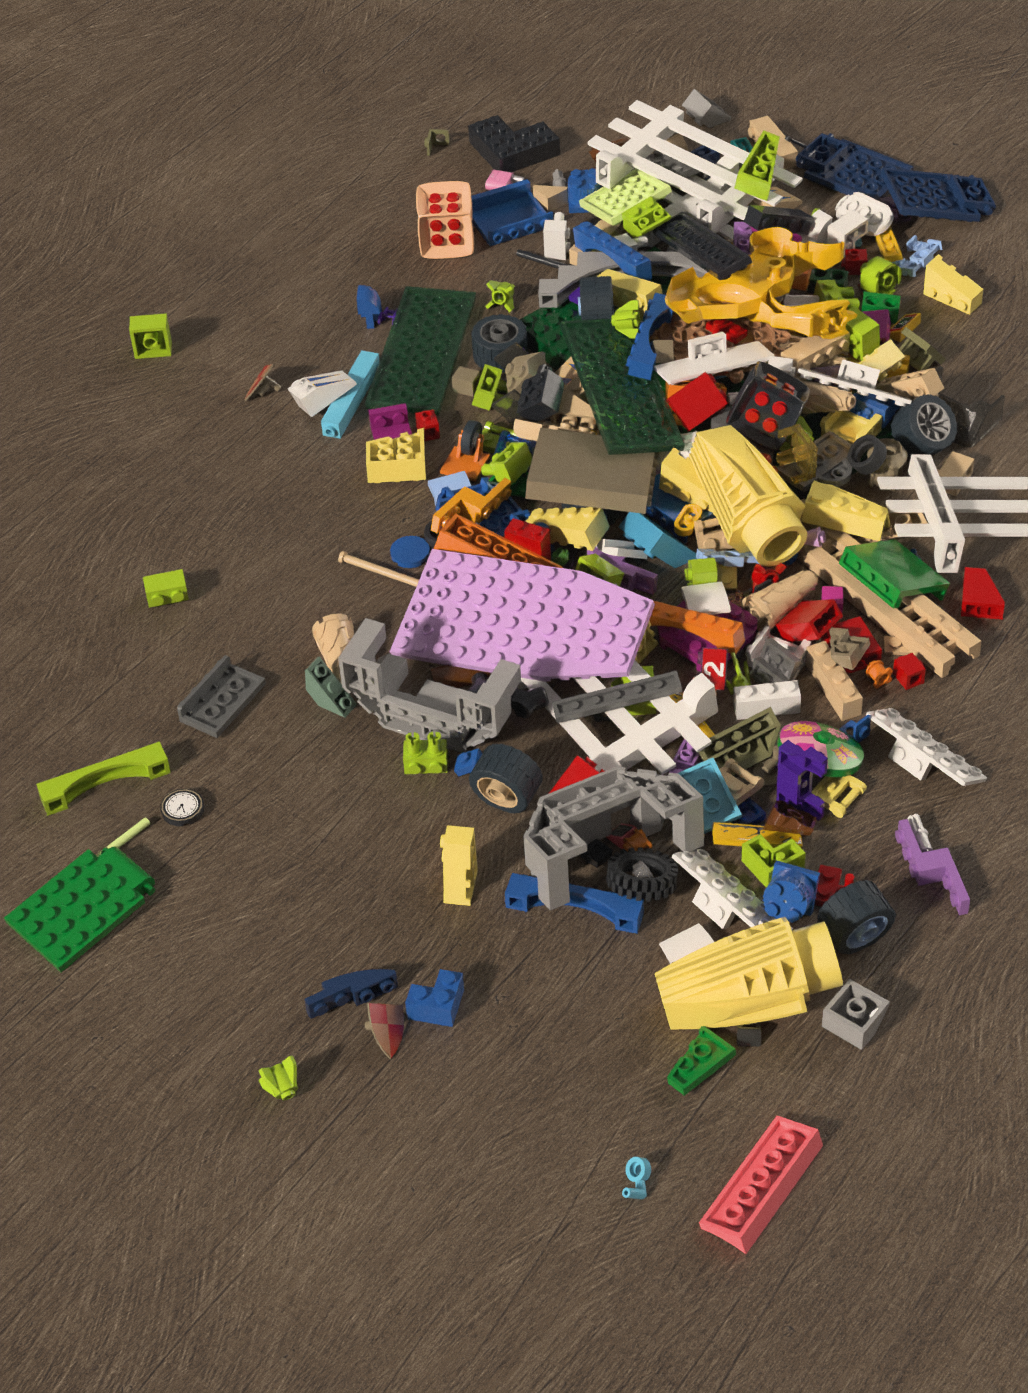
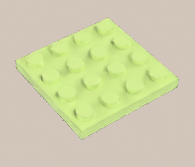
(629, 191)

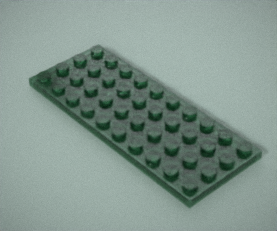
(421, 349)
(626, 408)

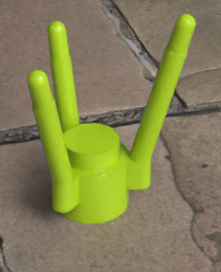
(739, 679)

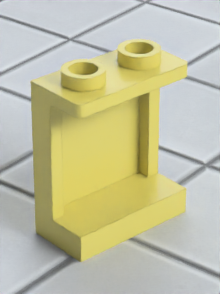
(850, 426)

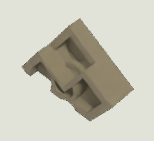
(847, 649)

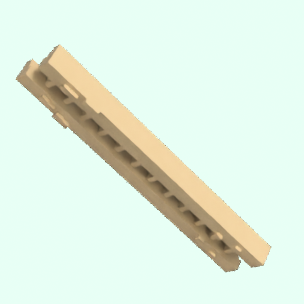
(892, 621)

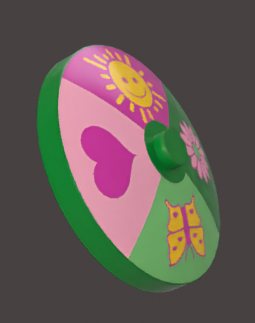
(842, 751)

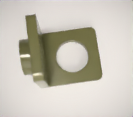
(432, 140)

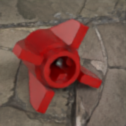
(763, 573)

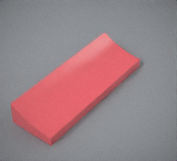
(762, 1183)

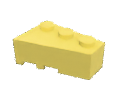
(459, 864)

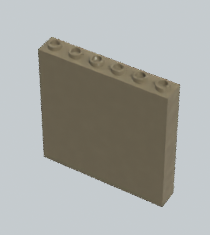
(580, 472)

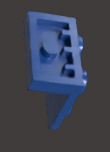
(868, 405)

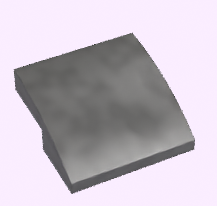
(774, 664)

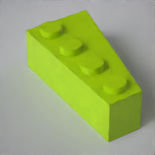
(758, 169)

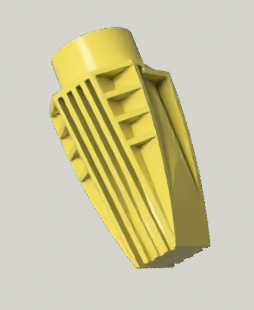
(748, 496)
(749, 976)

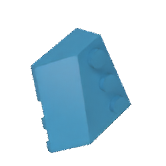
(655, 540)

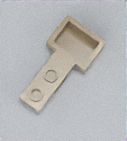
(530, 430)

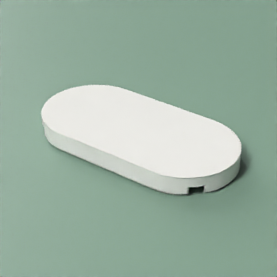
(878, 213)

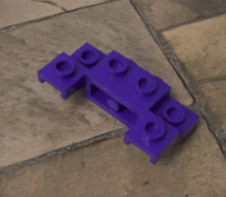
(796, 775)

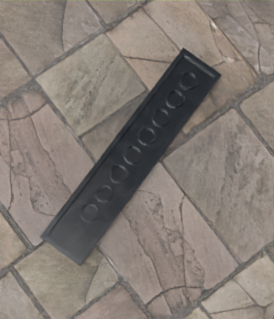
(702, 246)

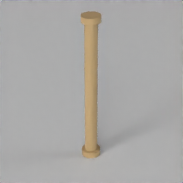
(344, 557)

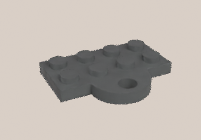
(831, 461)

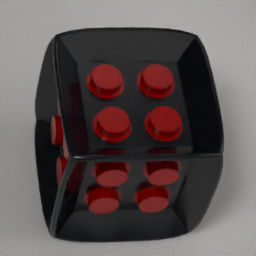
(767, 404)

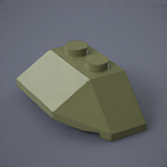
(745, 742)

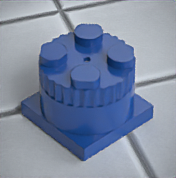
(581, 184)
(790, 892)

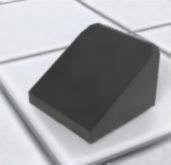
(749, 1034)

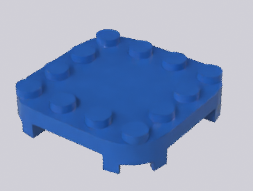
(499, 518)

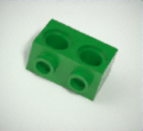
(879, 301)

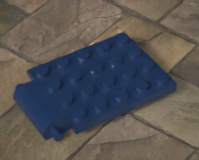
(846, 166)
(938, 194)

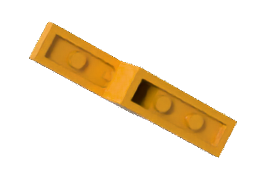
(471, 505)

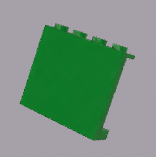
(892, 571)

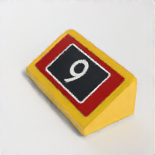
(910, 321)

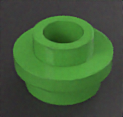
(560, 556)

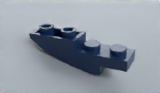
(355, 986)

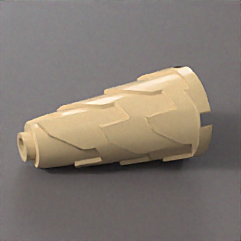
(826, 398)
(779, 598)
(332, 639)

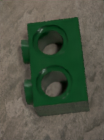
(839, 276)

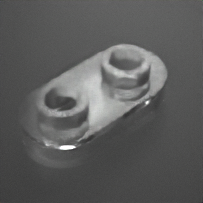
(641, 870)

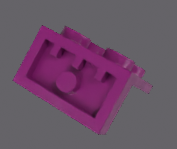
(389, 421)

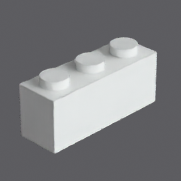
(780, 696)

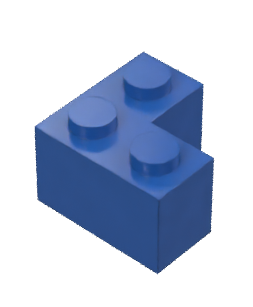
(436, 1004)

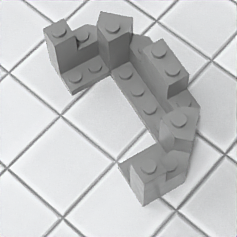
(453, 712)
(582, 812)

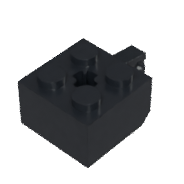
(540, 395)

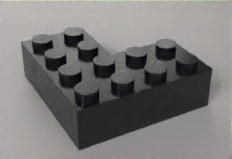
(513, 150)

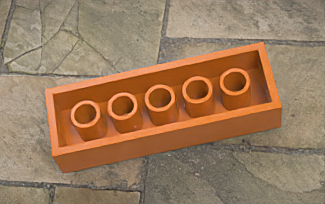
(470, 538)

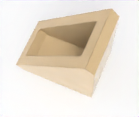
(550, 196)

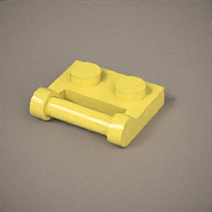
(832, 787)

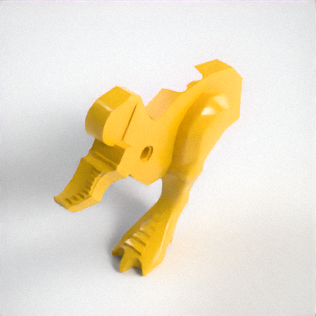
(754, 289)

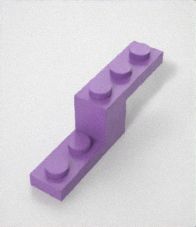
(932, 867)

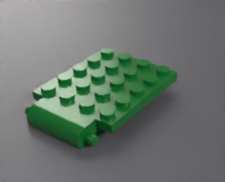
(81, 905)

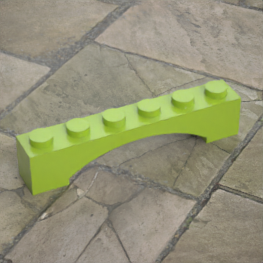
(142, 762)

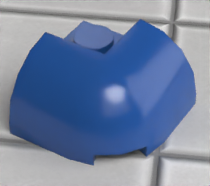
(368, 304)

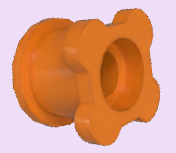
(879, 673)
(637, 840)

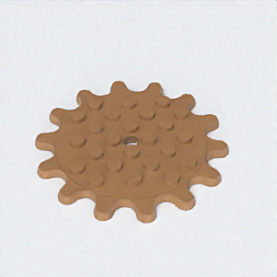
(681, 332)

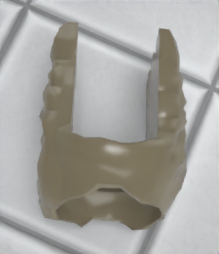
(892, 465)

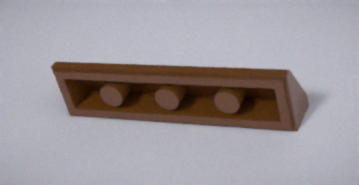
(453, 676)

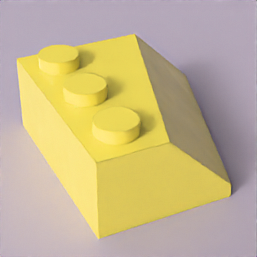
(396, 458)

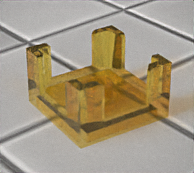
(802, 451)

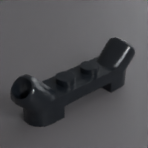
(522, 701)

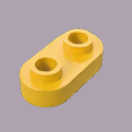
(685, 519)

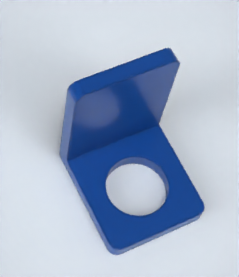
(861, 728)

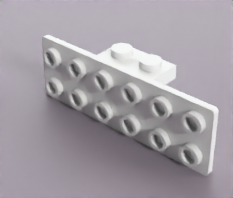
(713, 356)
(857, 377)
(918, 751)
(720, 892)

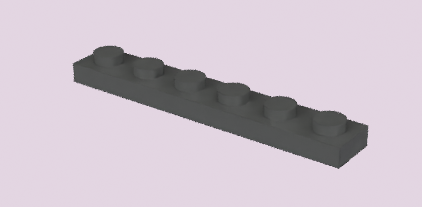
(617, 696)

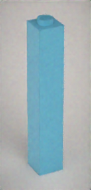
(343, 408)

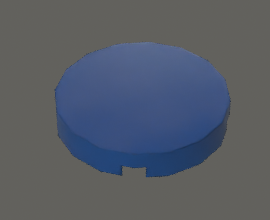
(410, 551)

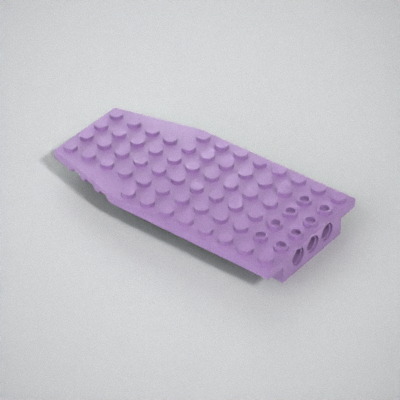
(535, 615)

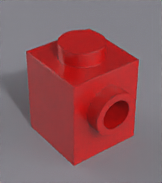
(854, 260)
(429, 422)
(909, 671)

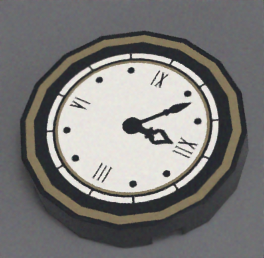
(182, 807)

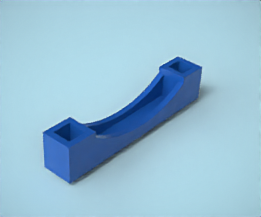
(630, 261)
(643, 359)
(623, 912)

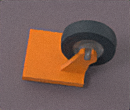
(468, 454)

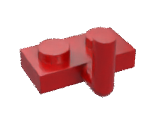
(733, 332)
(829, 883)

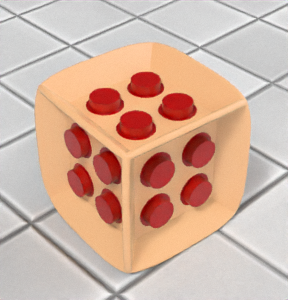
(445, 219)

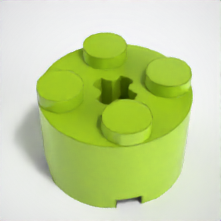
(879, 276)

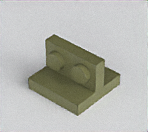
(920, 351)

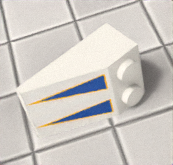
(320, 390)

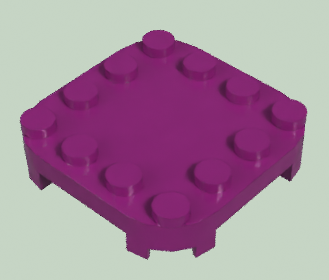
(689, 644)

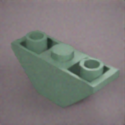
(327, 689)

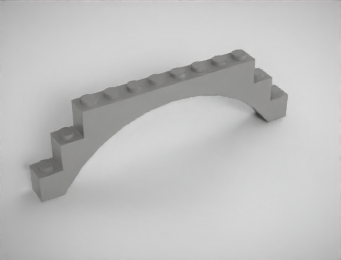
(591, 264)

